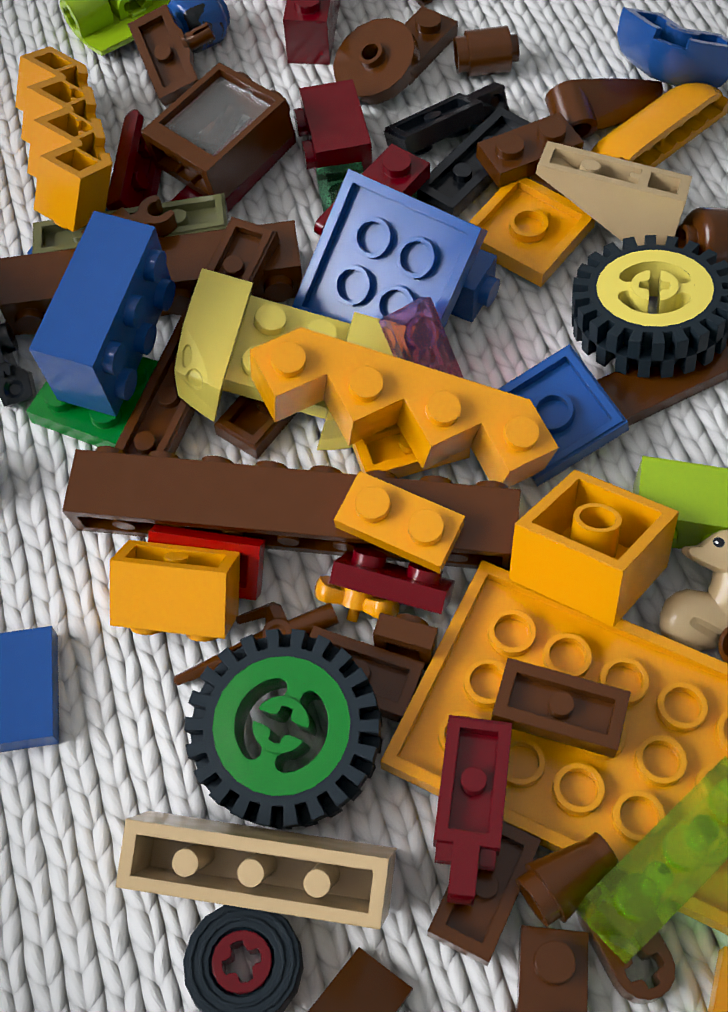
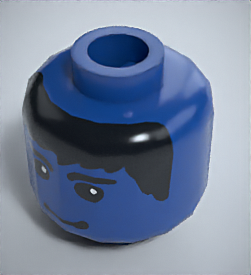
(194, 13)

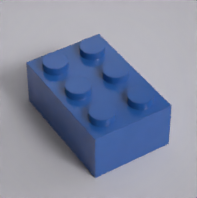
(104, 314)

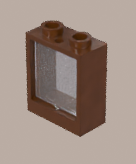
(219, 131)

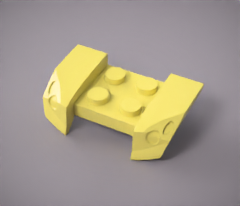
(229, 322)

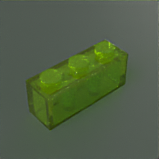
(662, 869)

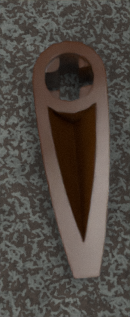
(600, 101)

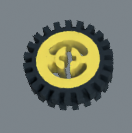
(613, 303)

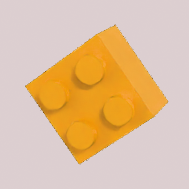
(592, 546)

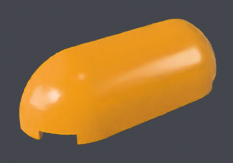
(665, 124)

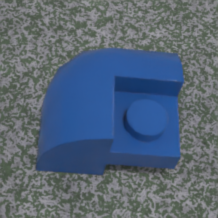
(670, 51)

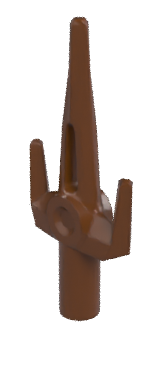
(275, 618)

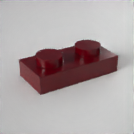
(370, 573)

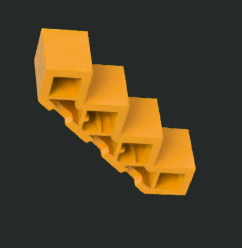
(63, 138)
(376, 390)

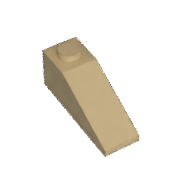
(616, 192)

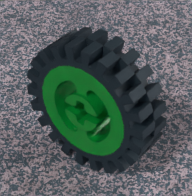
(259, 787)

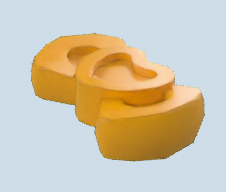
(353, 600)

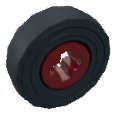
(213, 946)

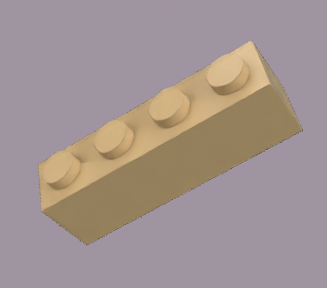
(257, 868)

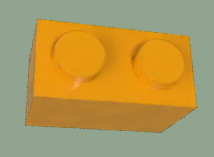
(174, 590)

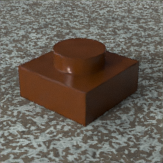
(406, 636)

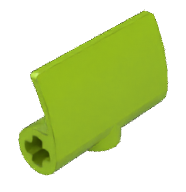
(104, 23)

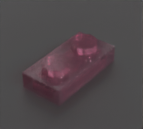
(419, 337)

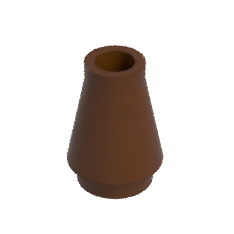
(563, 878)

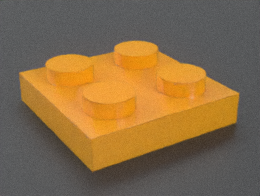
(531, 229)

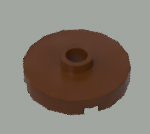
(377, 59)

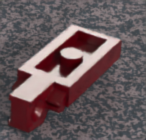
(471, 801)

